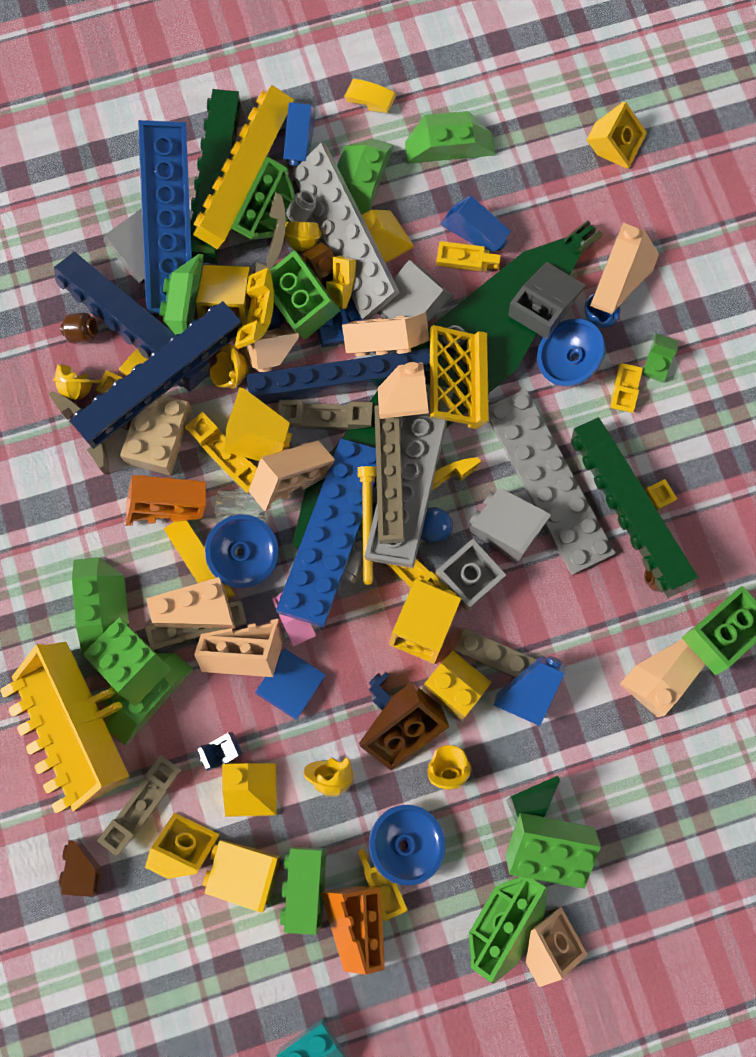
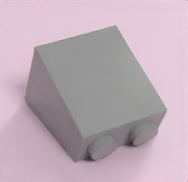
(127, 245)
(417, 294)
(508, 523)

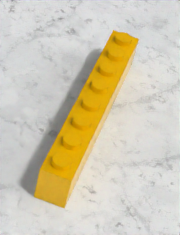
(243, 167)

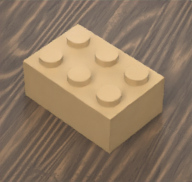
(157, 435)

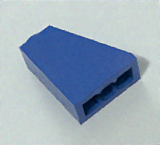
(298, 133)
(476, 225)
(532, 690)

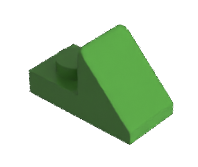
(660, 357)

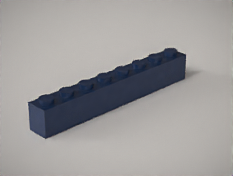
(119, 311)
(156, 375)
(331, 377)

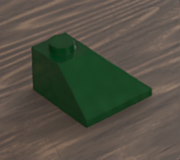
(534, 799)

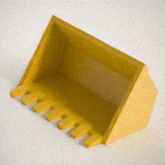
(67, 726)

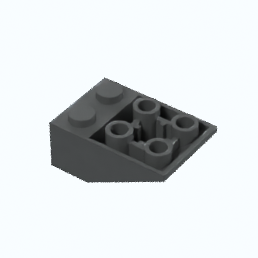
(545, 299)

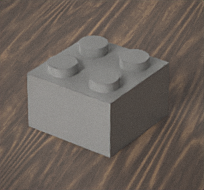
(470, 574)

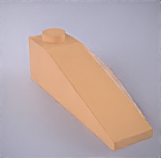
(628, 265)
(663, 677)

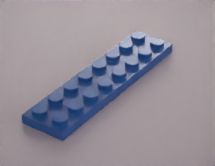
(163, 204)
(328, 538)

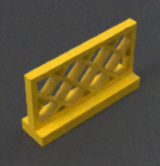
(475, 378)

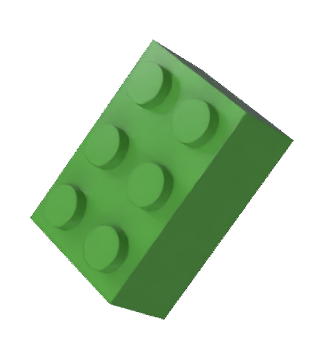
(301, 295)
(725, 631)
(127, 662)
(552, 850)
(303, 890)

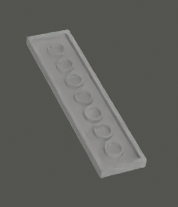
(346, 230)
(420, 453)
(549, 482)

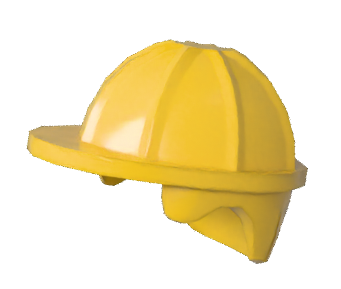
(301, 235)
(229, 368)
(72, 385)
(449, 768)
(330, 776)

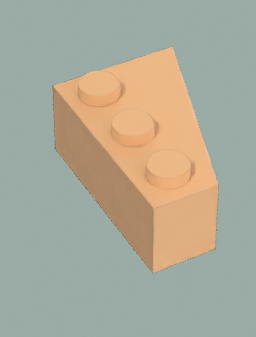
(385, 334)
(289, 470)
(192, 606)
(242, 651)

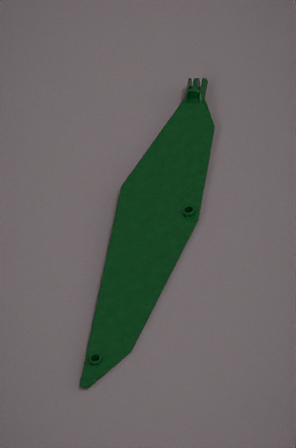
(485, 312)

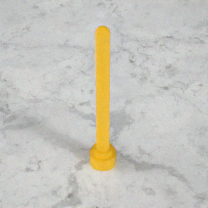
(367, 476)

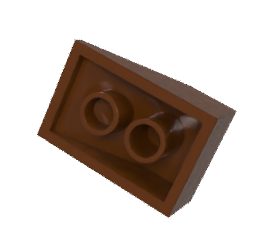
(404, 726)

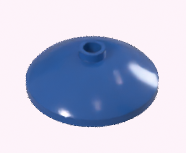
(567, 341)
(258, 547)
(423, 845)

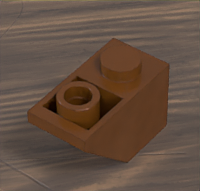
(320, 261)
(81, 871)

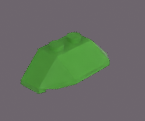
(448, 138)
(363, 169)
(254, 215)
(181, 295)
(98, 599)
(130, 719)
(505, 927)

